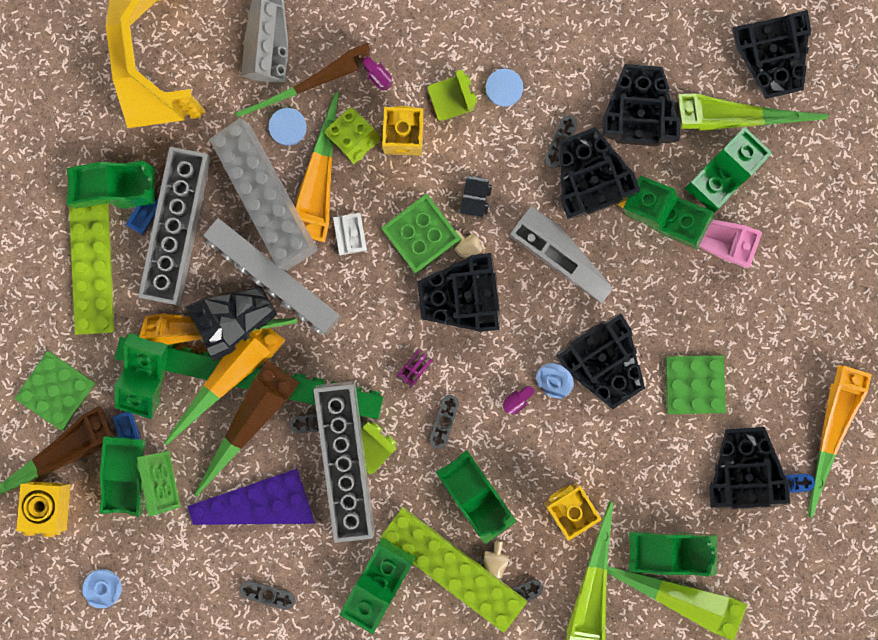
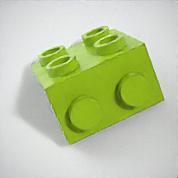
(452, 96)
(352, 135)
(376, 446)

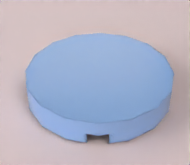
(504, 87)
(287, 126)
(555, 380)
(102, 588)

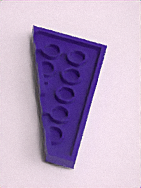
(264, 502)

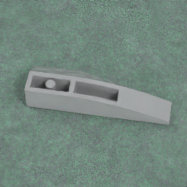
(266, 42)
(558, 250)

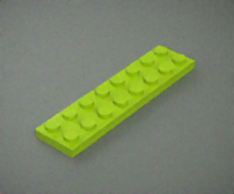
(91, 270)
(455, 570)

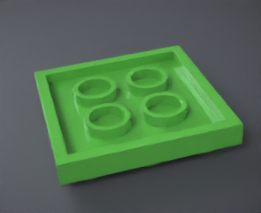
(421, 233)
(695, 384)
(55, 390)
(158, 483)

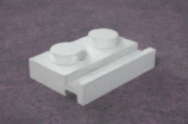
(350, 234)

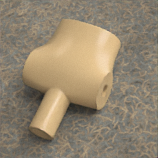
(468, 246)
(495, 561)

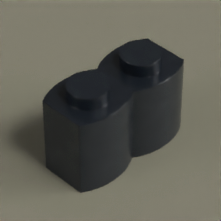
(475, 197)

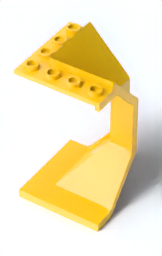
(139, 98)

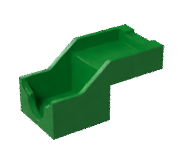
(728, 170)
(112, 183)
(667, 213)
(142, 377)
(120, 477)
(476, 497)
(673, 553)
(377, 586)

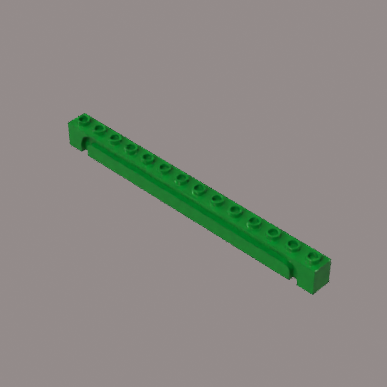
(202, 366)

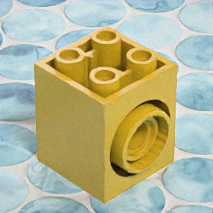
(403, 130)
(572, 510)
(37, 518)

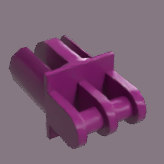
(377, 74)
(405, 378)
(517, 400)

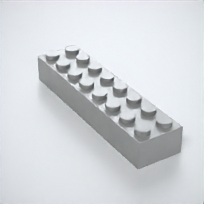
(263, 195)
(175, 226)
(266, 273)
(344, 461)

